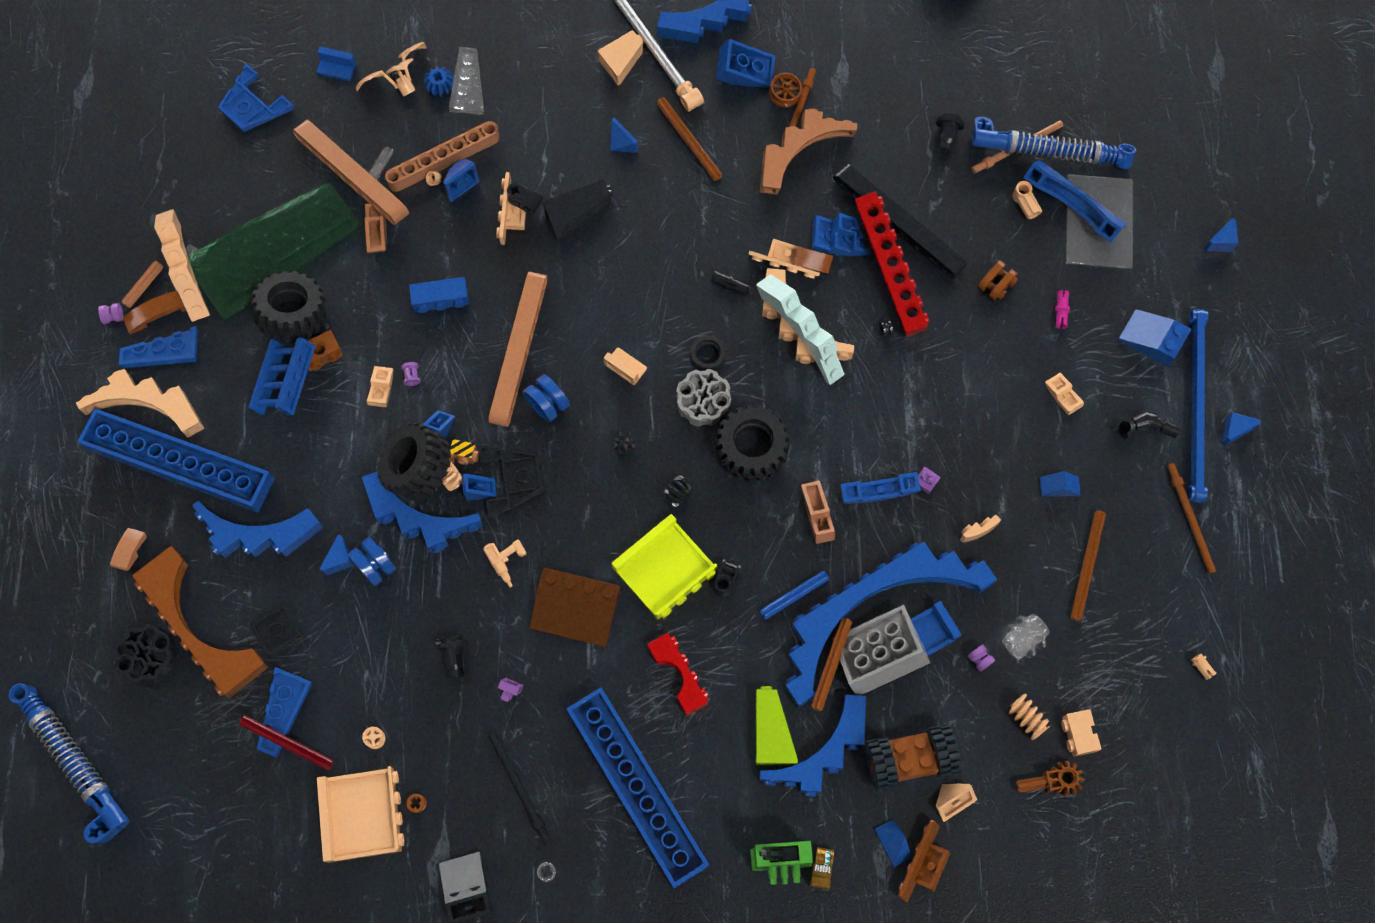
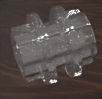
(1027, 634)

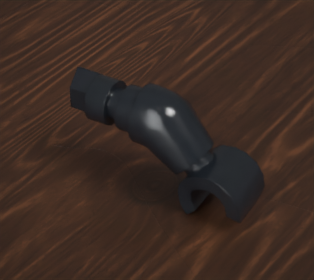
(1146, 420)

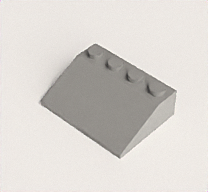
(882, 651)

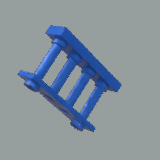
(293, 380)

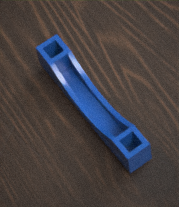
(1095, 214)

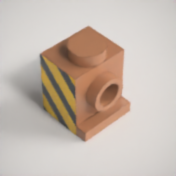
(463, 452)

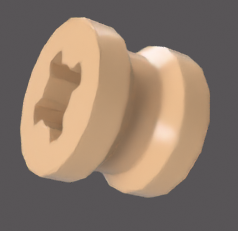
(371, 735)

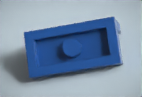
(336, 64)

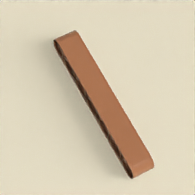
(434, 155)

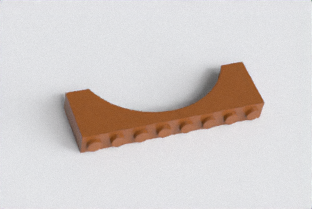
(162, 584)

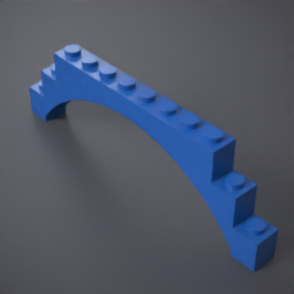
(911, 567)

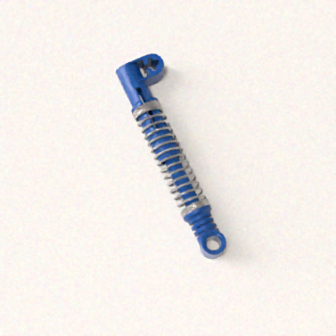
(1011, 141)
(94, 792)

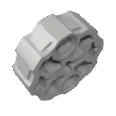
(686, 405)

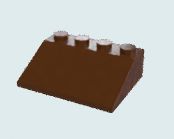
(575, 607)

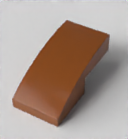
(813, 260)

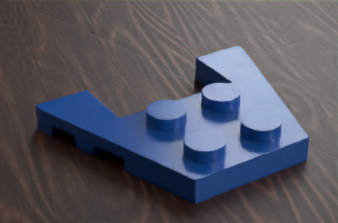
(245, 108)

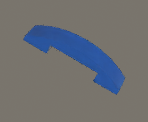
(881, 489)

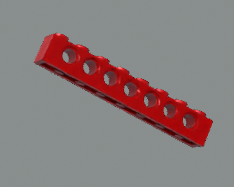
(865, 205)

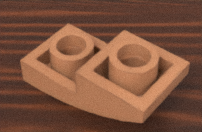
(125, 552)

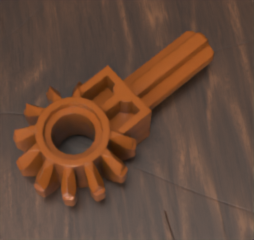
(1053, 780)

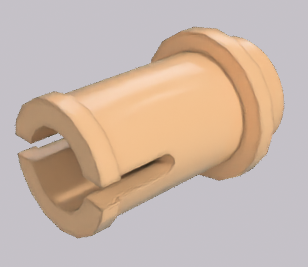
(1203, 666)

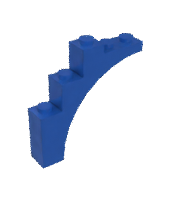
(691, 25)
(411, 522)
(282, 536)
(808, 773)

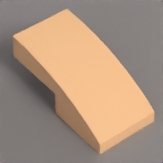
(380, 386)
(1063, 394)

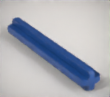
(794, 595)

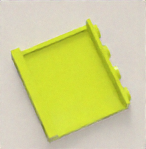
(664, 567)

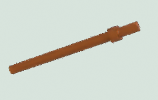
(807, 86)
(1177, 482)

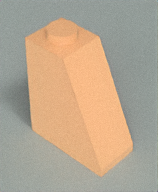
(621, 55)

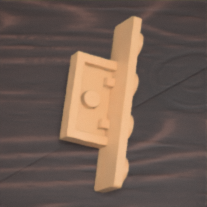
(510, 216)
(783, 254)

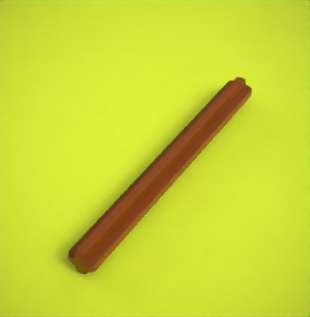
(689, 139)
(1088, 565)

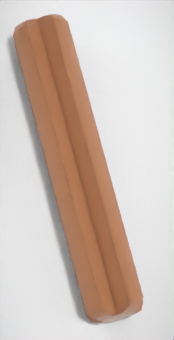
(142, 284)

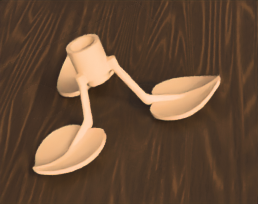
(404, 82)

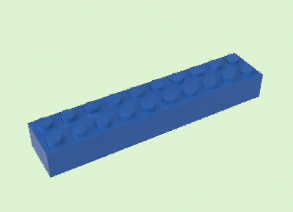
(176, 460)
(638, 788)

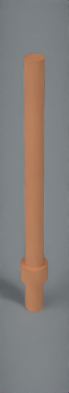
(989, 161)

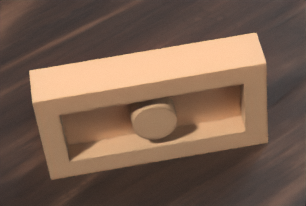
(625, 365)

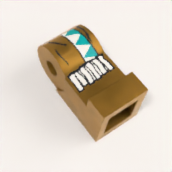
(822, 868)

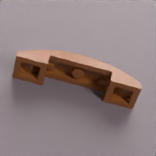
(152, 310)

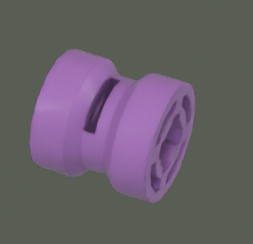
(111, 313)
(978, 654)

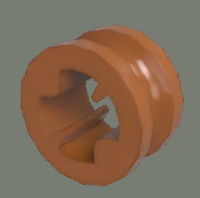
(423, 803)

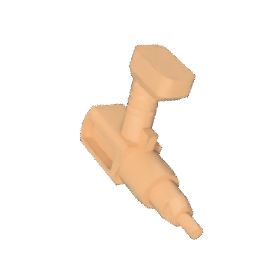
(498, 559)

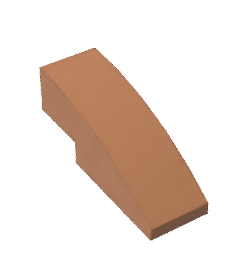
(375, 230)
(818, 512)

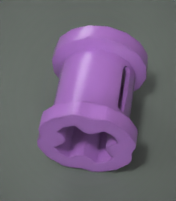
(410, 379)

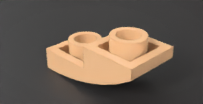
(976, 531)

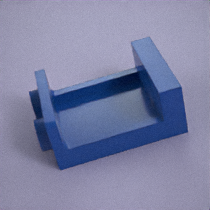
(935, 628)

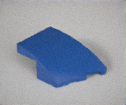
(838, 236)

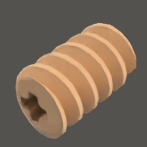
(1029, 717)

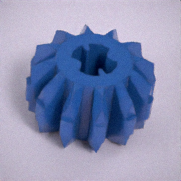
(438, 81)

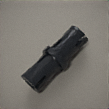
(730, 282)

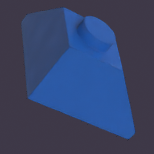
(460, 178)

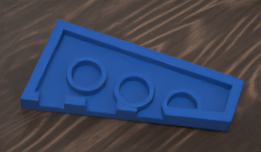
(174, 349)
(284, 704)

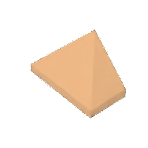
(954, 799)

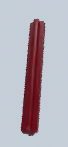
(286, 742)

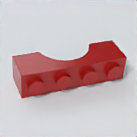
(665, 652)

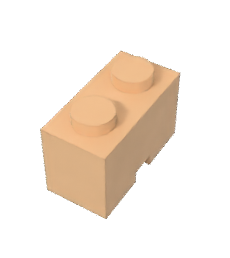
(1080, 734)

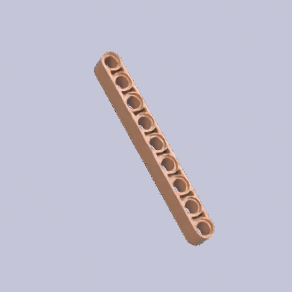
(351, 172)
(518, 349)

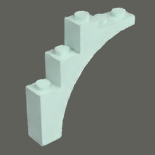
(804, 323)

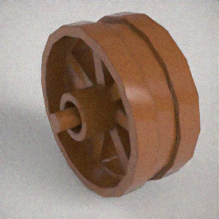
(785, 89)

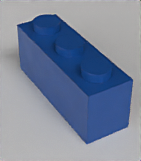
(439, 294)

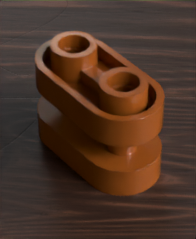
(998, 290)

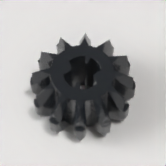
(677, 492)

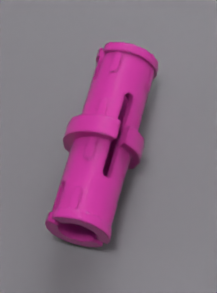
(1062, 309)

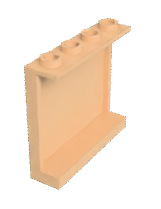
(360, 815)

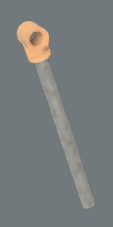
(689, 96)

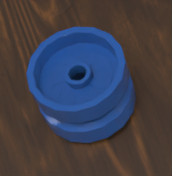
(546, 398)
(373, 560)

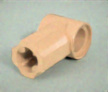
(1026, 201)

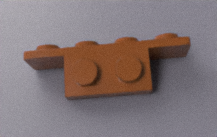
(926, 865)

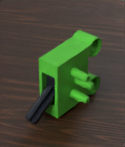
(782, 856)

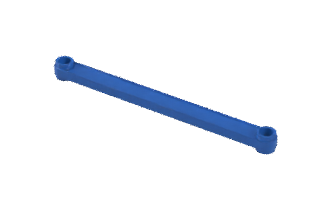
(1197, 491)

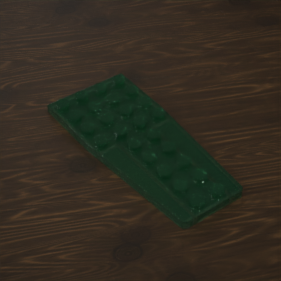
(270, 244)

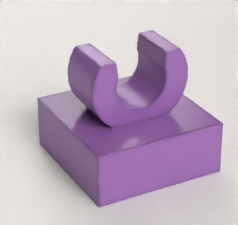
(927, 480)
(510, 688)

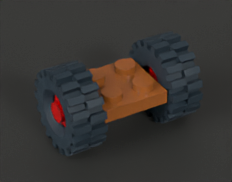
(912, 757)

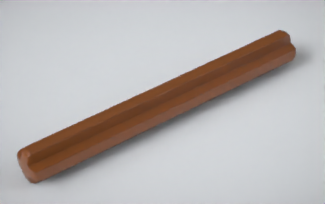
(831, 664)

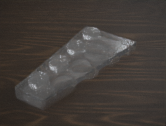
(467, 89)

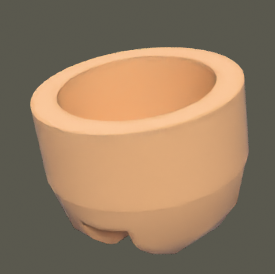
(433, 181)

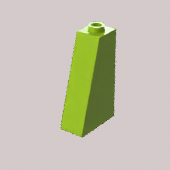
(773, 737)

